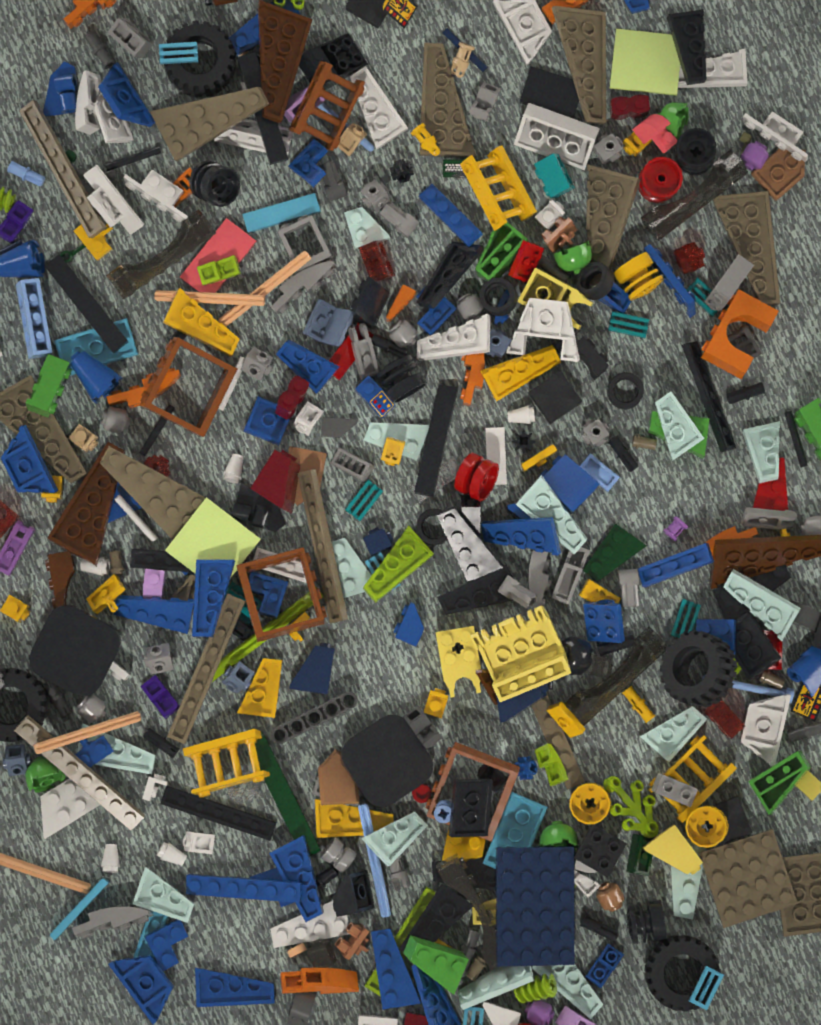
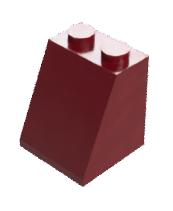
(279, 480)

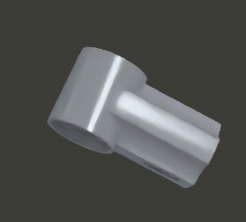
(402, 221)
(629, 585)
(513, 590)

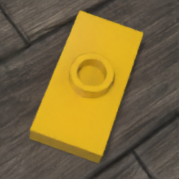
(539, 459)
(593, 592)
(566, 719)

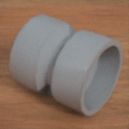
(340, 856)

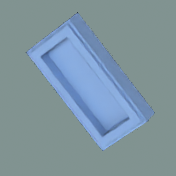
(599, 472)

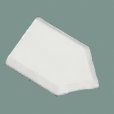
(112, 128)

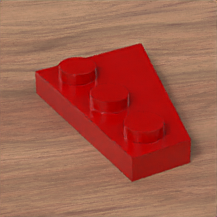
(773, 494)

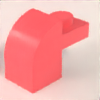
(655, 128)

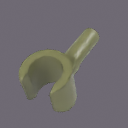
(745, 138)

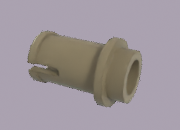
(644, 442)
(116, 563)
(771, 679)
(476, 967)

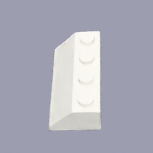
(552, 132)

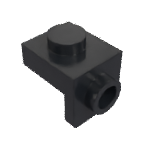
(498, 777)

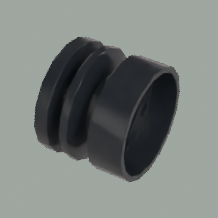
(701, 142)
(214, 183)
(401, 378)
(646, 921)

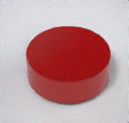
(422, 793)

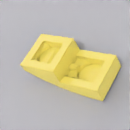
(809, 786)

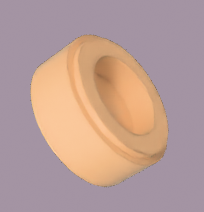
(296, 950)

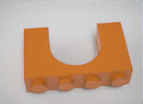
(719, 349)

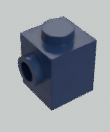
(378, 541)

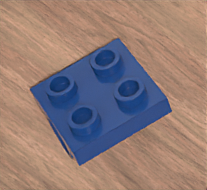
(604, 621)

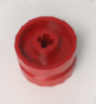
(660, 169)
(476, 477)

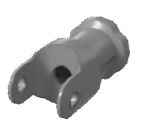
(398, 872)

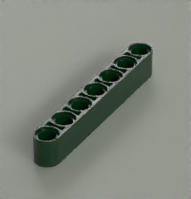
(284, 796)

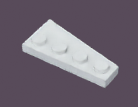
(722, 71)
(457, 341)

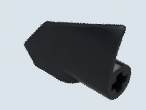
(257, 510)

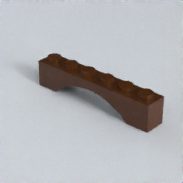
(61, 569)

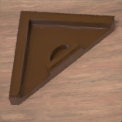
(486, 680)

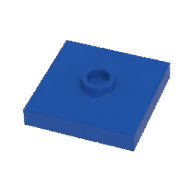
(265, 422)

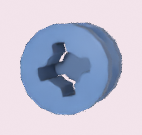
(445, 807)

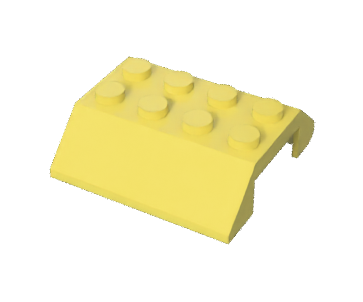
(522, 653)

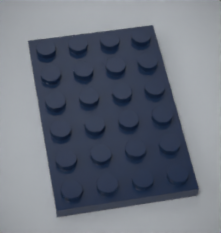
(535, 906)

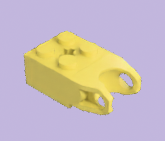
(557, 291)
(458, 665)

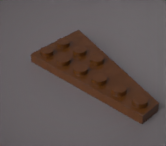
(281, 48)
(87, 514)
(760, 555)

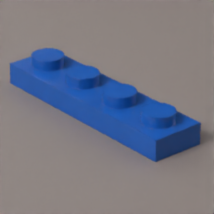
(450, 215)
(675, 565)

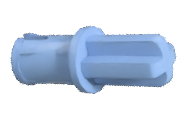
(26, 173)

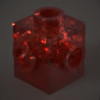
(689, 257)
(159, 461)

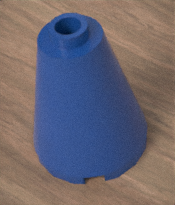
(23, 261)
(94, 375)

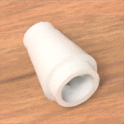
(522, 415)
(233, 471)
(102, 567)
(171, 854)
(110, 859)

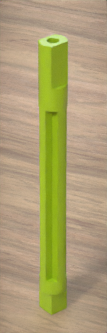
(251, 643)

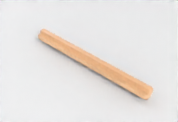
(267, 286)
(214, 298)
(87, 732)
(44, 874)

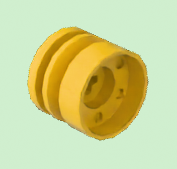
(638, 275)
(579, 805)
(698, 834)

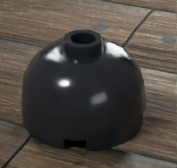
(578, 654)

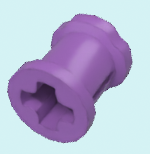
(675, 528)

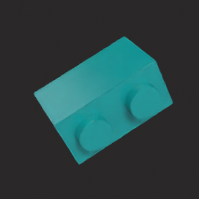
(554, 176)

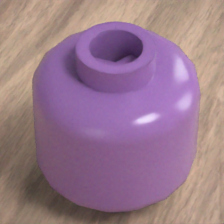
(755, 155)
(539, 1013)

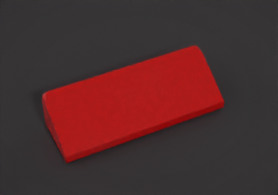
(344, 355)

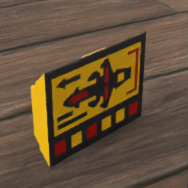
(400, 10)
(805, 705)

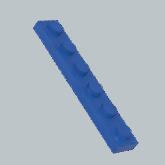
(243, 888)

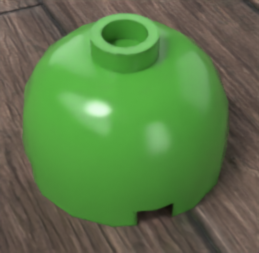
(677, 115)
(574, 257)
(42, 774)
(559, 835)

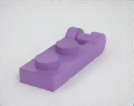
(14, 547)

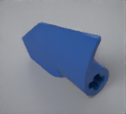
(61, 91)
(807, 669)

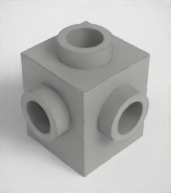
(605, 154)
(375, 195)
(257, 364)
(590, 438)
(159, 658)

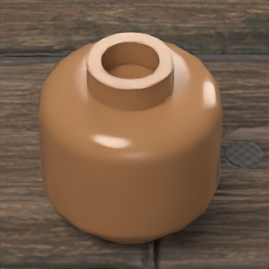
(610, 896)

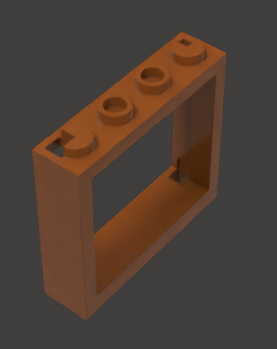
(215, 400)
(310, 577)
(486, 759)

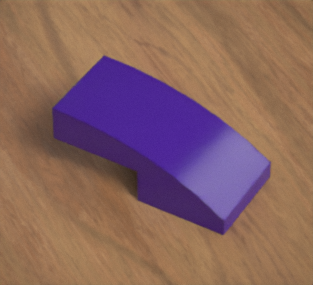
(15, 221)
(160, 696)

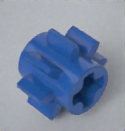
(527, 768)

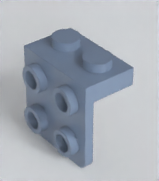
(328, 323)

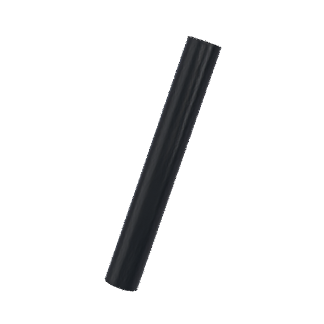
(133, 158)
(155, 432)
(796, 439)

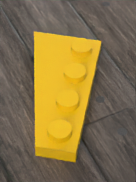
(199, 324)
(514, 373)
(345, 820)

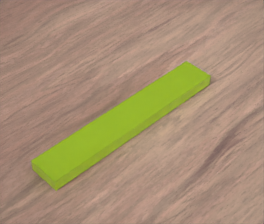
(372, 983)

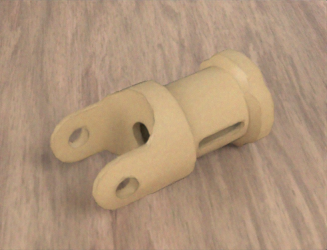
(461, 62)

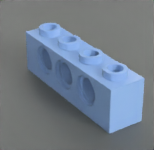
(33, 318)

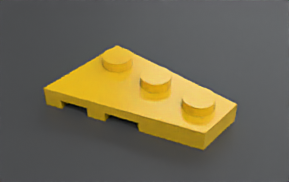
(263, 692)

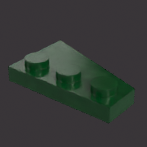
(612, 552)

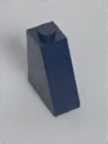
(316, 671)
(514, 706)

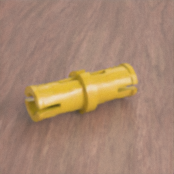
(638, 704)

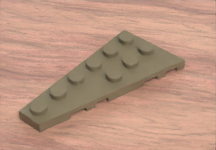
(585, 49)
(442, 107)
(198, 122)
(607, 213)
(751, 234)
(45, 431)
(159, 496)

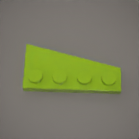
(399, 563)

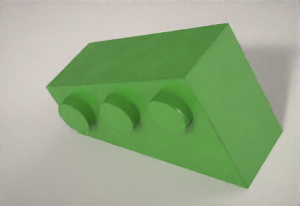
(499, 252)
(49, 386)
(810, 420)
(701, 423)
(779, 780)
(437, 961)

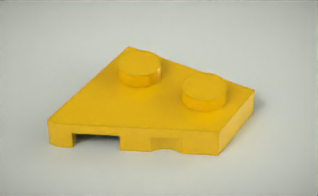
(464, 846)

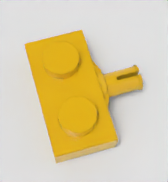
(98, 245)
(106, 594)

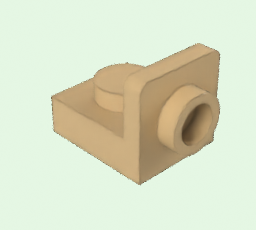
(351, 138)
(83, 438)

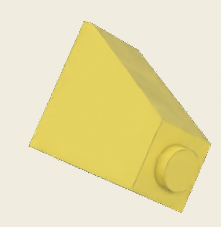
(674, 850)

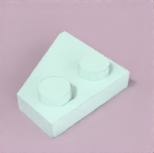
(364, 228)

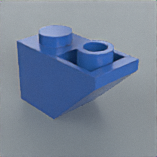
(411, 627)

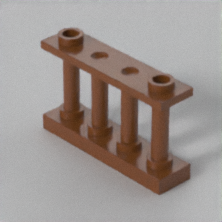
(317, 90)

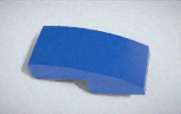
(504, 299)
(604, 965)

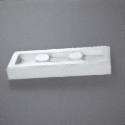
(496, 451)
(289, 569)

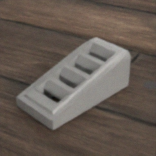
(366, 472)

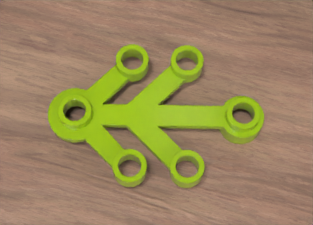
(647, 825)

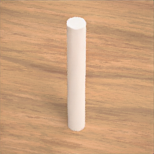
(223, 404)
(135, 517)

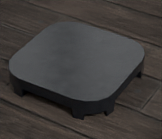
(75, 650)
(386, 761)

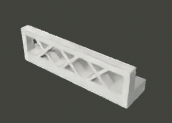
(250, 137)

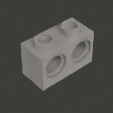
(130, 37)
(674, 789)

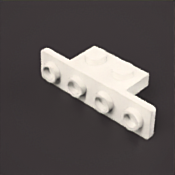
(779, 131)
(160, 191)
(110, 202)

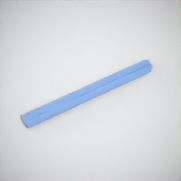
(375, 864)

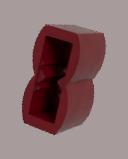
(635, 107)
(292, 397)

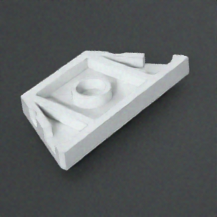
(525, 25)
(765, 726)
(63, 806)

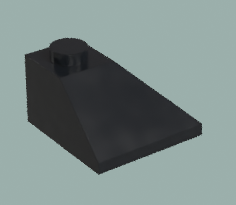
(353, 894)

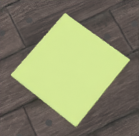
(645, 62)
(212, 536)

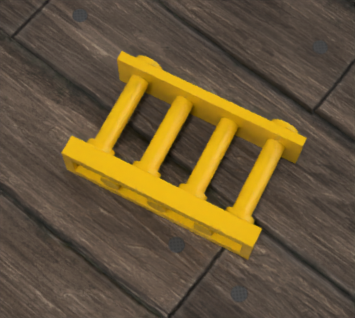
(511, 182)
(213, 748)
(710, 784)

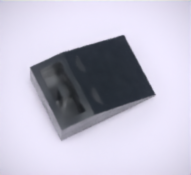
(338, 52)
(370, 303)

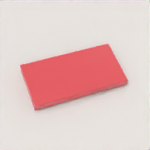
(226, 242)

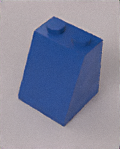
(569, 482)

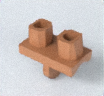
(561, 236)
(355, 943)

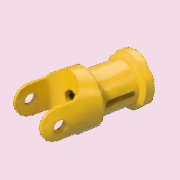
(429, 142)

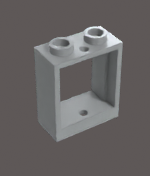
(303, 221)
(729, 283)

